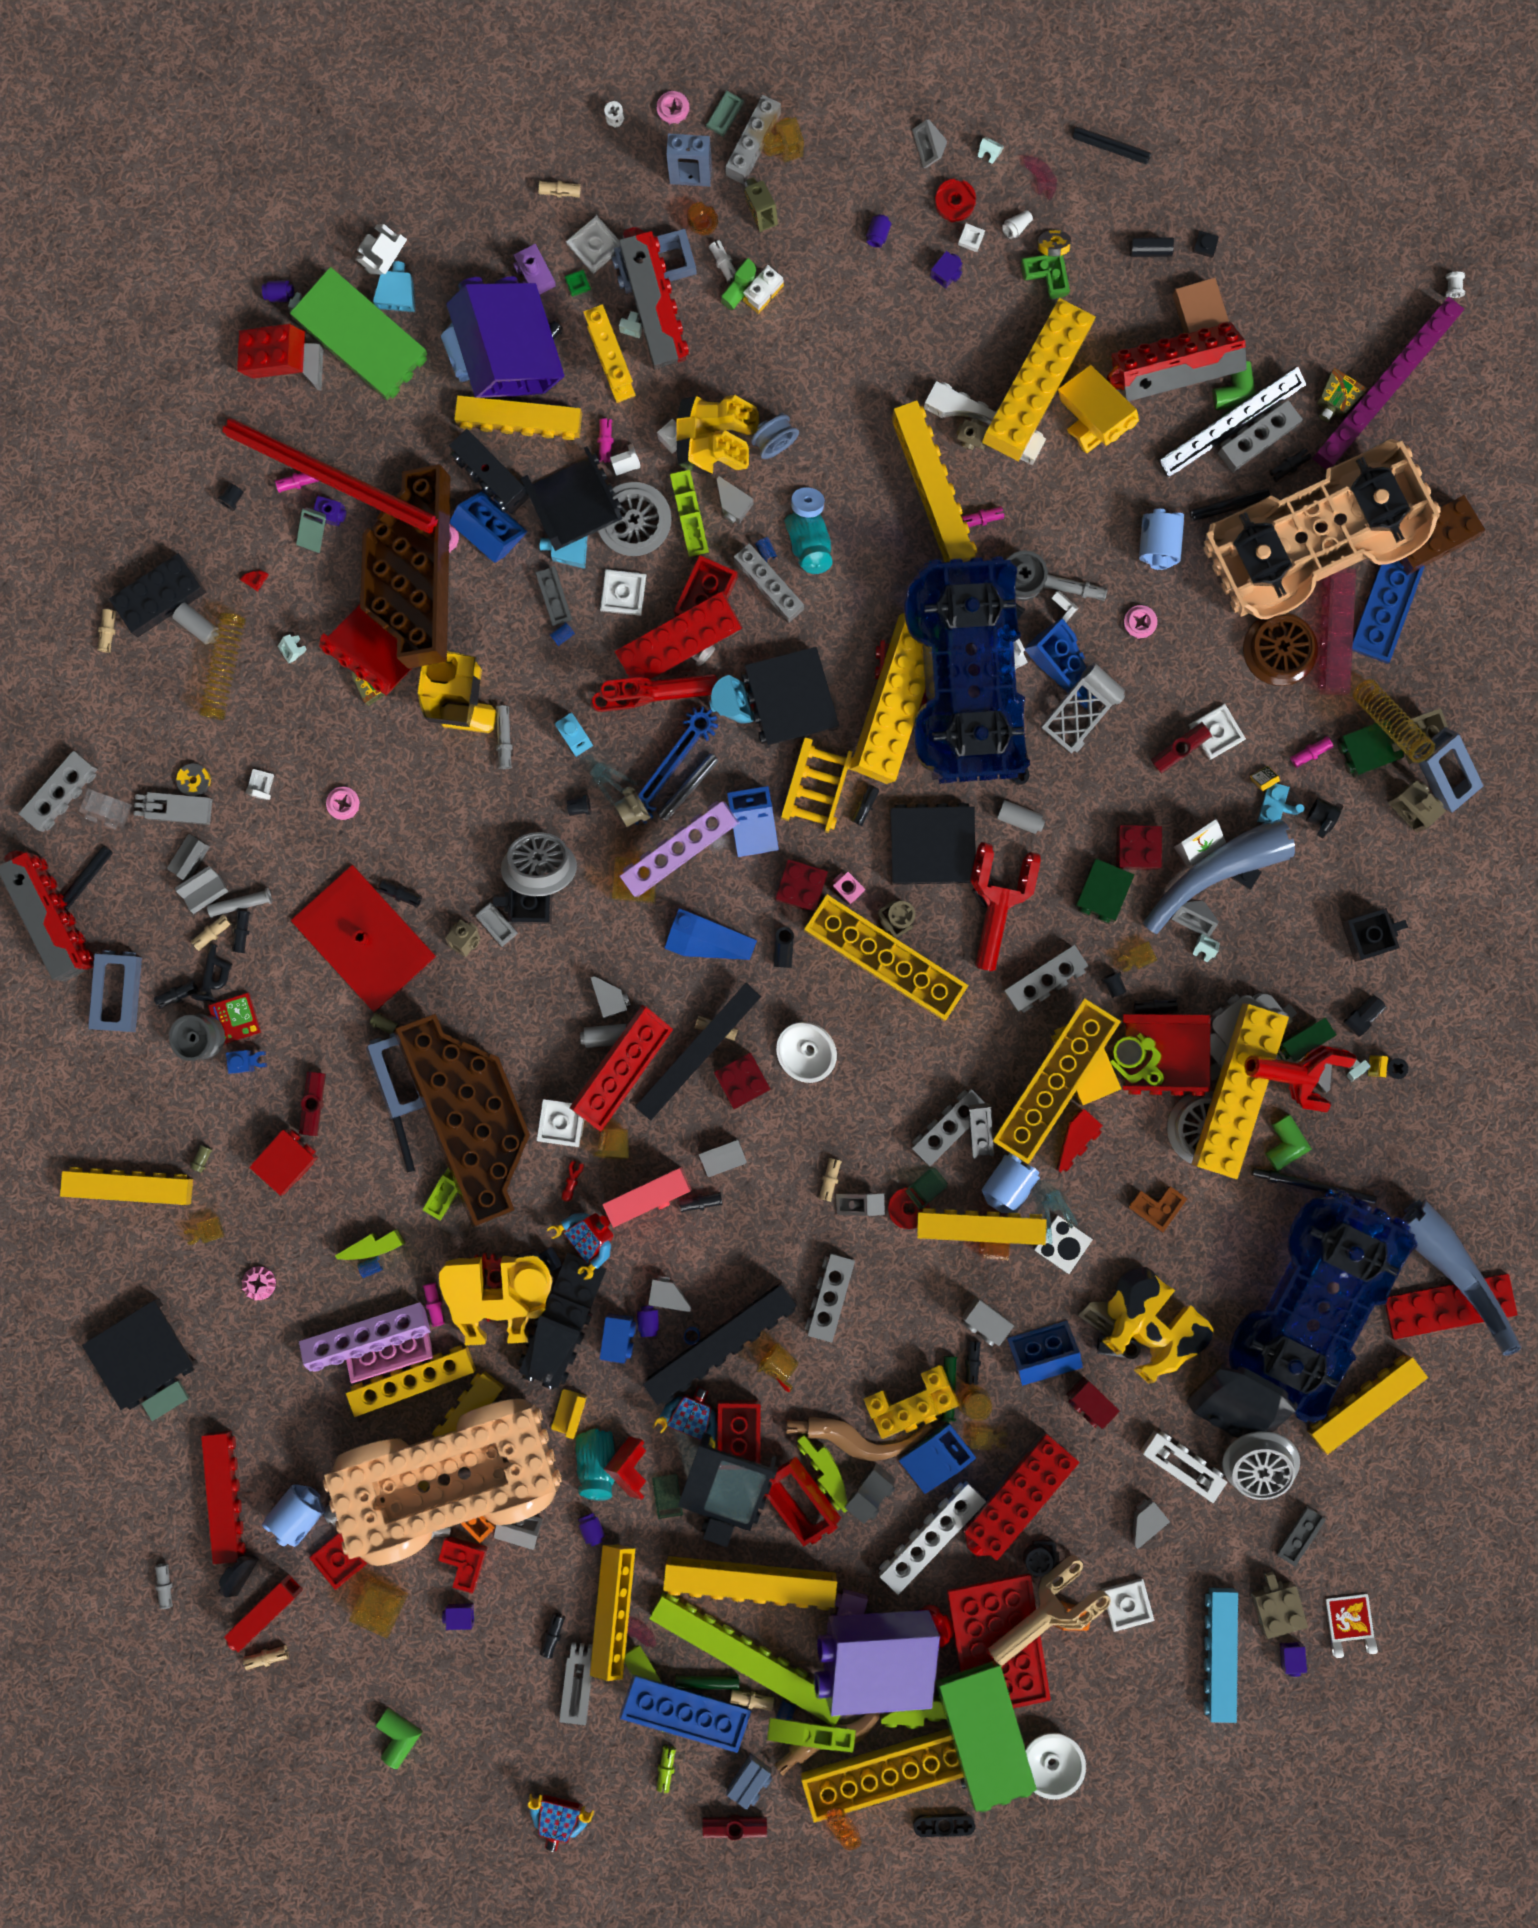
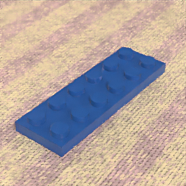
(1385, 611)
(684, 1713)

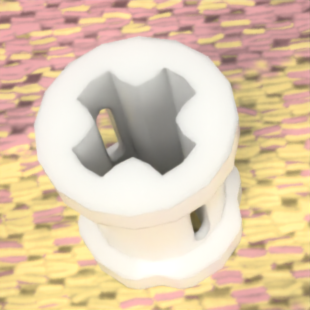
(618, 110)
(1455, 284)

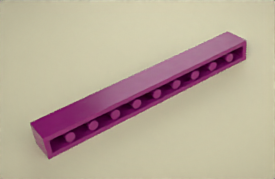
(1388, 383)

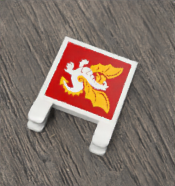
(1350, 1620)

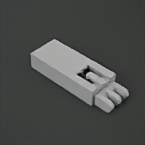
(179, 808)
(576, 1690)

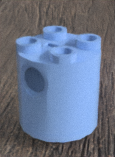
(454, 353)
(1161, 539)
(1010, 1184)
(294, 1515)

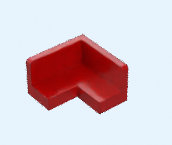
(622, 1467)
(468, 1559)

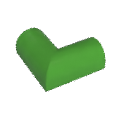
(1050, 268)
(743, 278)
(1241, 389)
(1292, 1145)
(403, 1737)

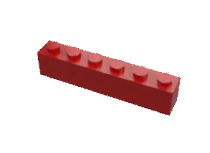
(222, 1497)

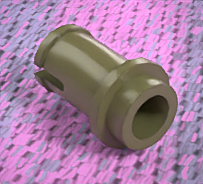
(383, 1023)
(201, 1158)

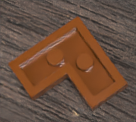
(1158, 1213)

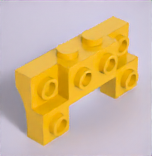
(915, 1409)

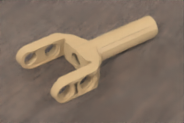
(1051, 1612)

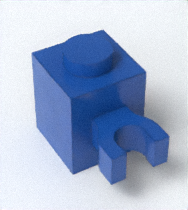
(243, 1061)

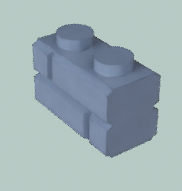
(749, 1781)

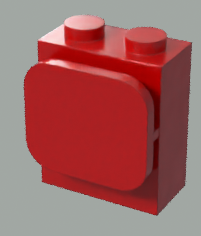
(284, 1161)

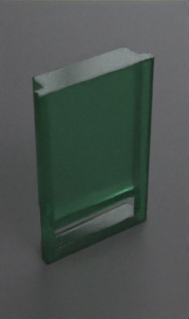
(927, 1187)
(667, 1494)

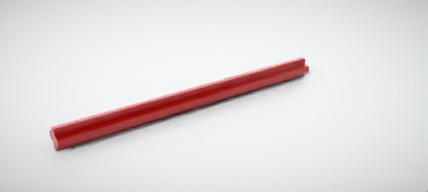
(330, 475)

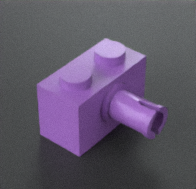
(534, 269)
(850, 1603)

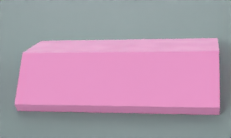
(389, 1358)

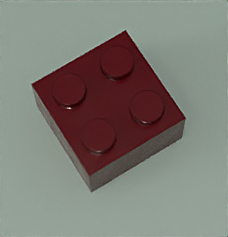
(1139, 847)
(801, 886)
(742, 1081)
(1097, 1407)

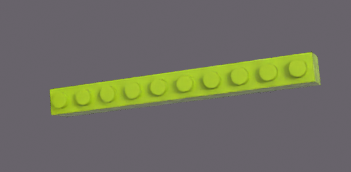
(740, 1654)

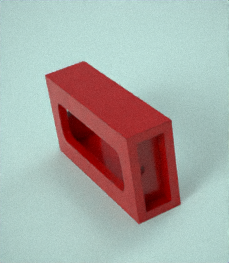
(790, 1510)
(263, 1613)

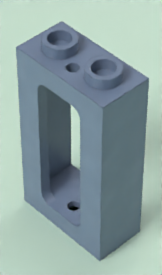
(699, 149)
(667, 242)
(1451, 798)
(130, 991)
(374, 1053)

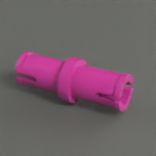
(605, 440)
(294, 481)
(983, 517)
(1311, 752)
(433, 1304)

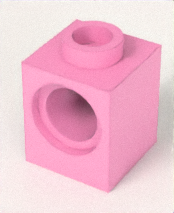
(854, 894)

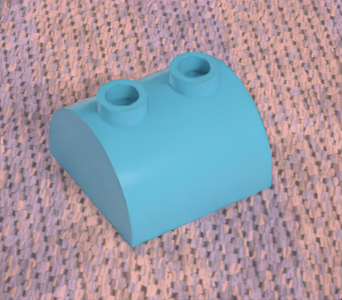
(731, 700)

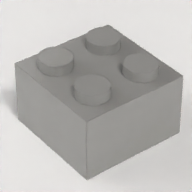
(987, 1321)

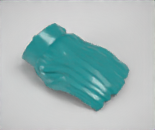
(810, 542)
(593, 1453)

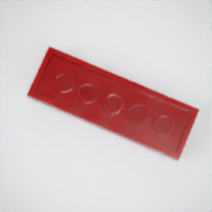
(679, 638)
(621, 1068)
(1442, 1308)

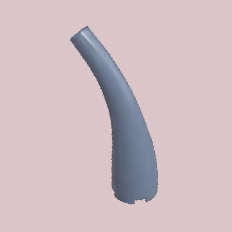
(1246, 852)
(1446, 1252)

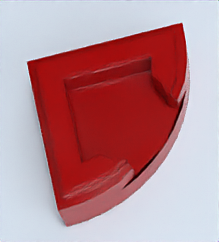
(254, 579)

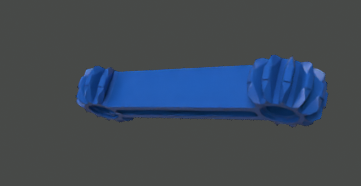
(672, 761)

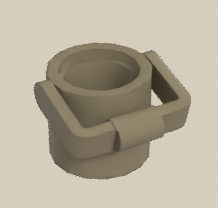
(631, 807)
(899, 915)

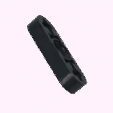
(947, 1833)

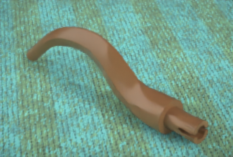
(850, 1440)
(802, 1753)

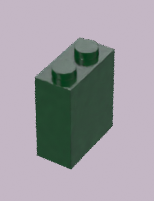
(1368, 749)
(1104, 891)
(1305, 1039)

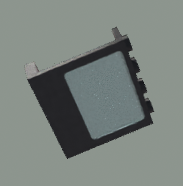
(726, 1486)

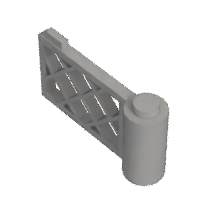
(1098, 684)

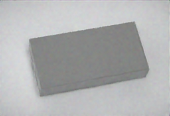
(496, 924)

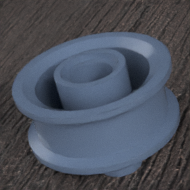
(774, 436)

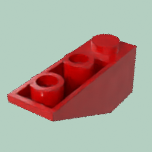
(1078, 1134)

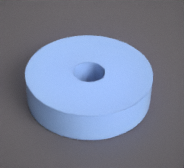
(807, 502)

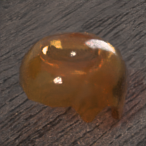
(698, 212)

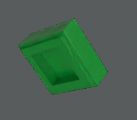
(577, 283)

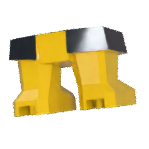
(704, 437)
(461, 686)

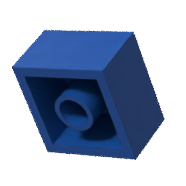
(616, 1338)

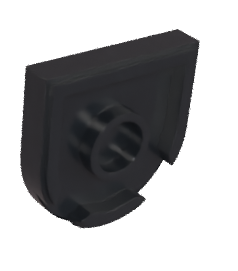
(235, 1577)

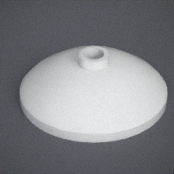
(799, 1059)
(1065, 1775)

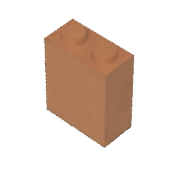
(1200, 306)

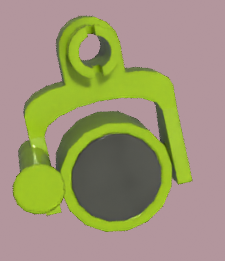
(1131, 1052)

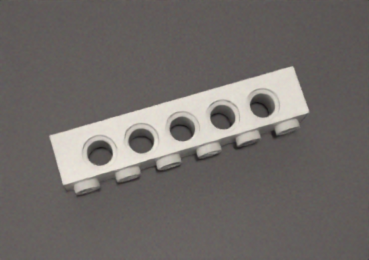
(899, 1580)

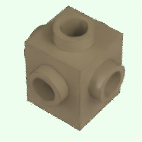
(965, 434)
(463, 937)

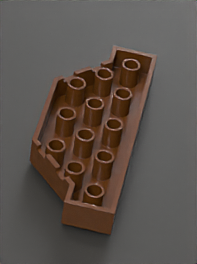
(409, 571)
(469, 1113)

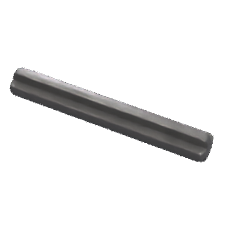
(686, 789)

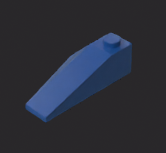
(1059, 657)
(703, 938)

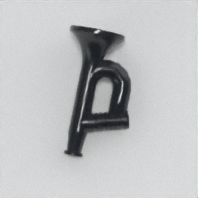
(204, 992)

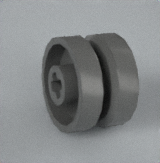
(1034, 569)
(197, 1037)

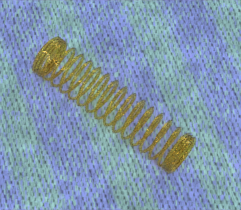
(227, 619)
(1415, 745)

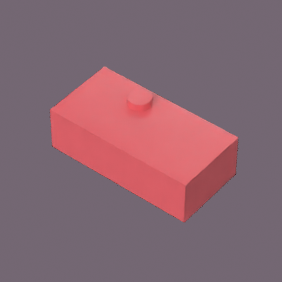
(647, 1197)

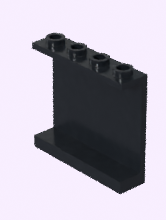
(574, 501)
(789, 696)
(932, 844)
(139, 1356)

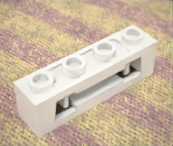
(1213, 1485)

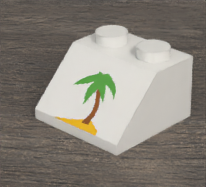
(1201, 844)

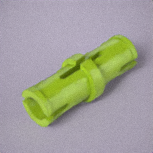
(666, 1769)

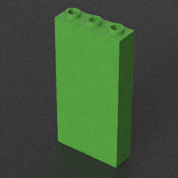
(359, 334)
(986, 1736)

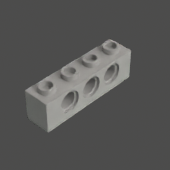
(752, 139)
(1283, 413)
(768, 583)
(47, 794)
(1070, 957)
(946, 1139)
(826, 1330)

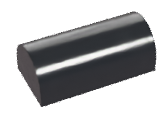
(1152, 247)

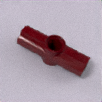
(1192, 739)
(313, 1089)
(719, 1827)

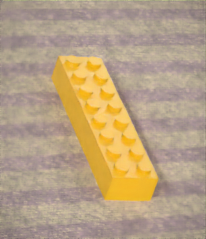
(1038, 379)
(932, 483)
(892, 708)
(886, 958)
(1056, 1081)
(1237, 1095)
(750, 1582)
(882, 1774)

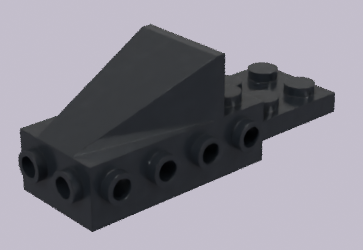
(561, 1324)

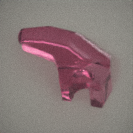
(1044, 175)
(641, 1632)

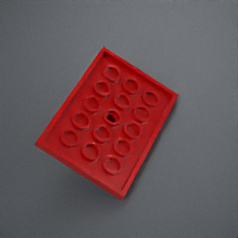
(387, 954)
(983, 1616)

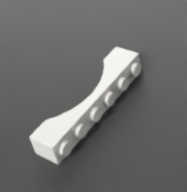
(946, 402)

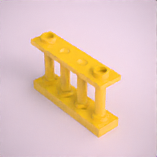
(609, 353)
(797, 790)

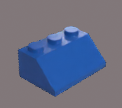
(487, 526)
(1045, 1353)

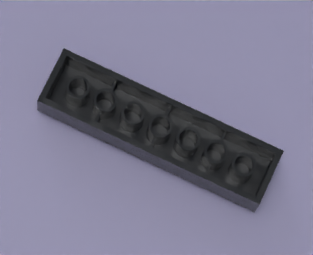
(719, 1343)

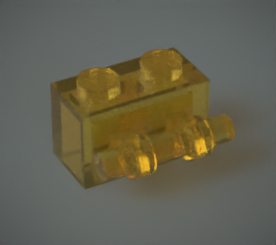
(787, 140)

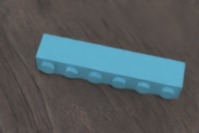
(1222, 1655)

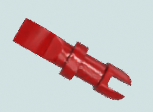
(567, 1194)

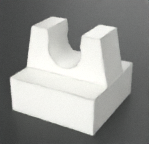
(971, 237)

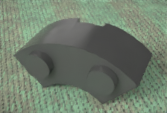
(870, 1494)

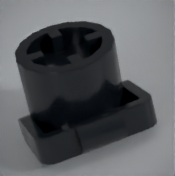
(1324, 815)
(1038, 1559)

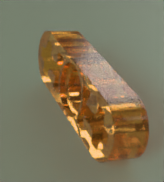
(849, 1829)

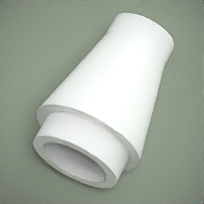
(1014, 226)

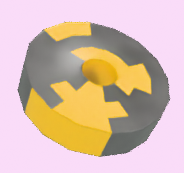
(1054, 243)
(185, 775)

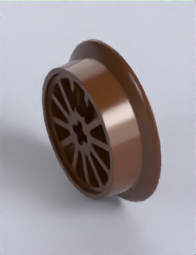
(1258, 664)

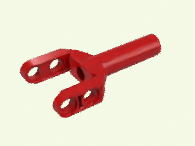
(648, 691)
(999, 900)
(1301, 1075)

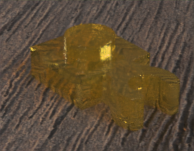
(1140, 956)
(207, 1231)
(983, 1438)

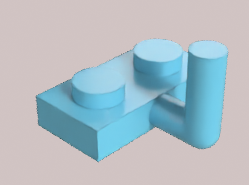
(1274, 804)

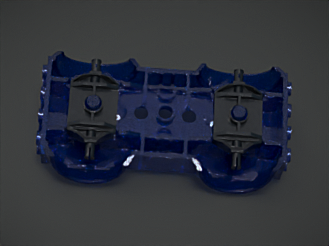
(944, 612)
(1327, 1243)

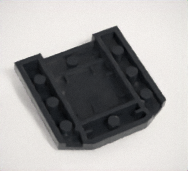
(1240, 1401)

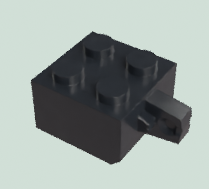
(525, 908)
(1372, 934)

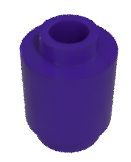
(878, 230)
(278, 291)
(648, 1321)
(591, 1529)

